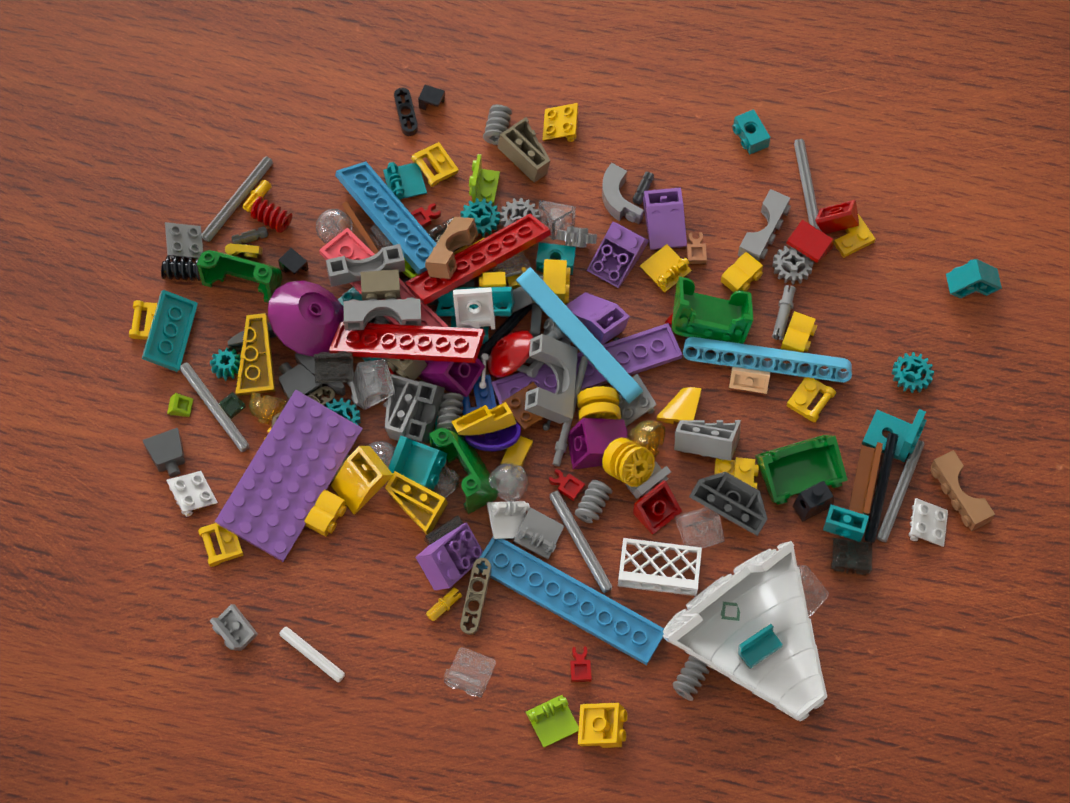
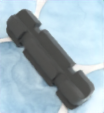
(643, 186)
(249, 236)

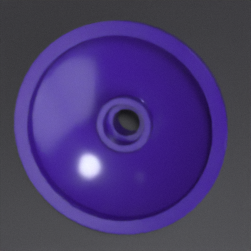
(495, 440)

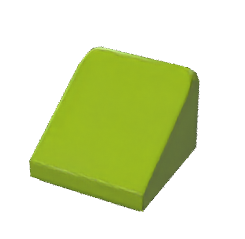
(180, 405)

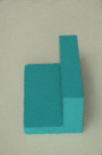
(759, 646)

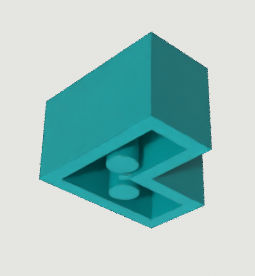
(973, 277)

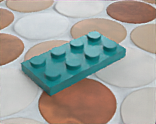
(169, 330)

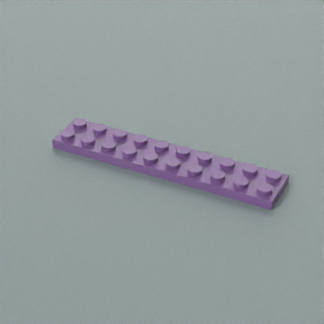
(633, 353)

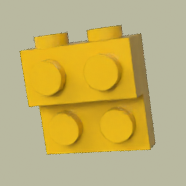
(740, 468)
(602, 725)

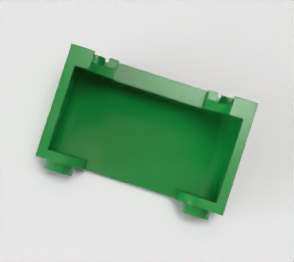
(215, 266)
(711, 316)
(800, 466)
(476, 483)

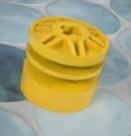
(628, 462)

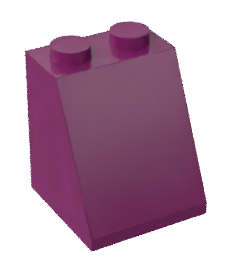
(453, 376)
(591, 438)

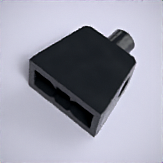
(816, 498)

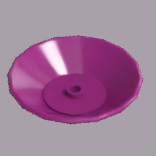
(296, 323)

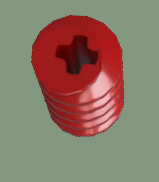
(269, 216)

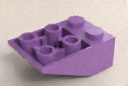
(665, 218)
(617, 254)
(599, 316)
(450, 557)

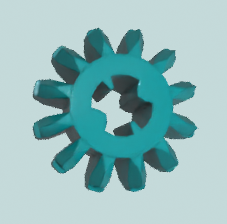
(219, 360)

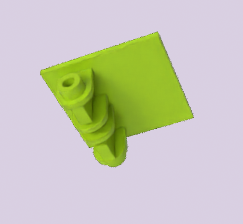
(552, 721)

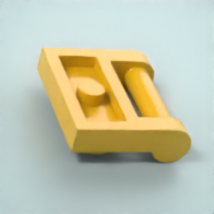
(439, 160)
(248, 250)
(138, 307)
(806, 394)
(227, 541)

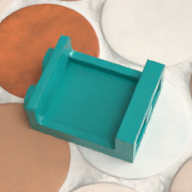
(418, 462)

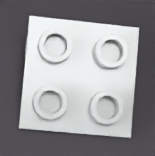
(191, 492)
(506, 518)
(928, 522)

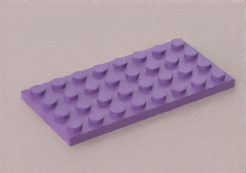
(288, 475)

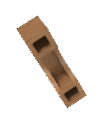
(458, 233)
(974, 511)

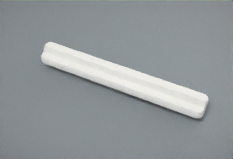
(312, 654)

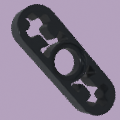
(407, 105)

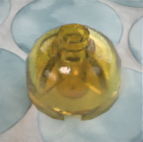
(265, 407)
(648, 435)

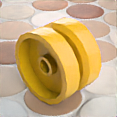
(599, 403)

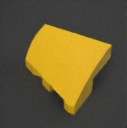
(682, 406)

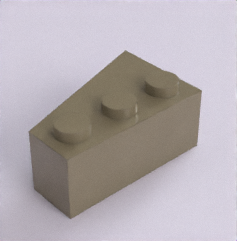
(524, 150)

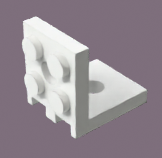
(474, 318)

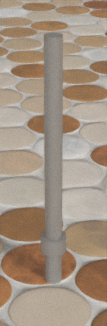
(561, 445)

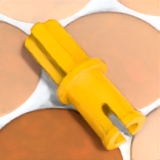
(261, 190)
(443, 604)

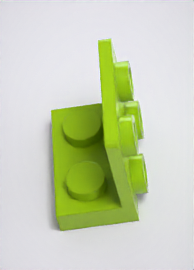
(483, 182)

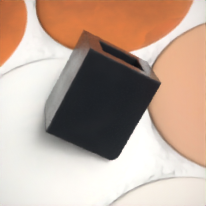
(431, 96)
(293, 262)

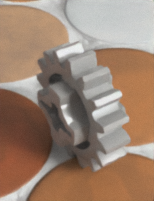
(518, 210)
(576, 236)
(786, 270)

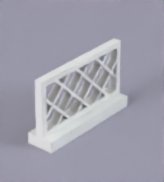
(655, 582)

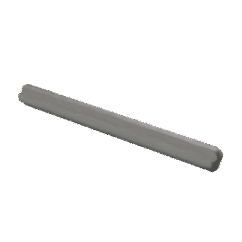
(806, 181)
(236, 199)
(214, 407)
(900, 492)
(580, 541)

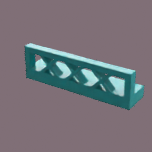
(501, 298)

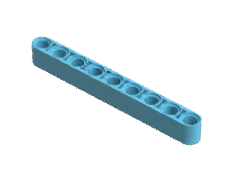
(579, 335)
(774, 365)

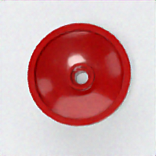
(509, 353)

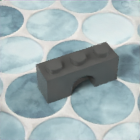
(423, 423)

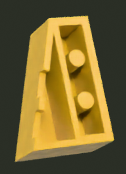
(417, 501)

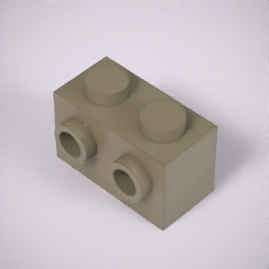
(380, 284)
(407, 368)

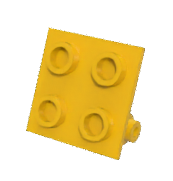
(561, 122)
(666, 267)

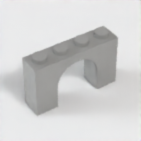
(563, 361)

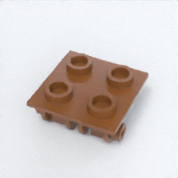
(517, 406)

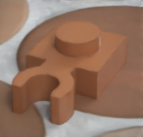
(696, 251)

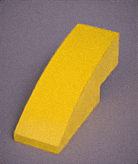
(484, 420)

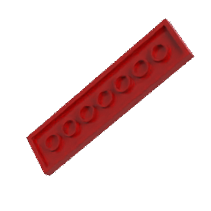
(481, 258)
(410, 342)

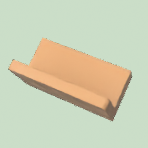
(749, 380)

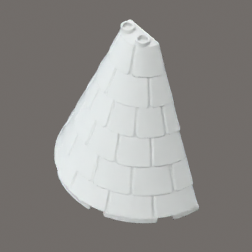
(767, 593)

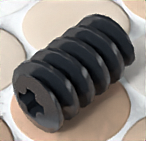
(180, 269)

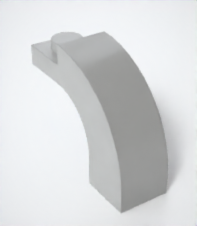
(613, 200)

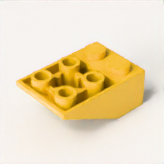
(361, 478)

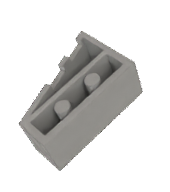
(400, 406)
(708, 439)

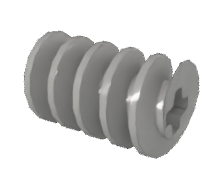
(497, 123)
(449, 410)
(592, 500)
(689, 678)

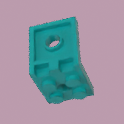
(908, 433)

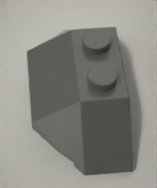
(732, 500)

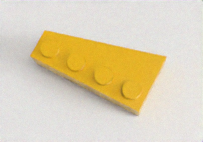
(256, 360)

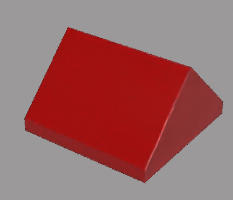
(838, 217)
(810, 241)
(657, 508)

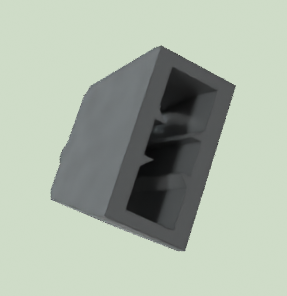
(297, 378)
(166, 451)

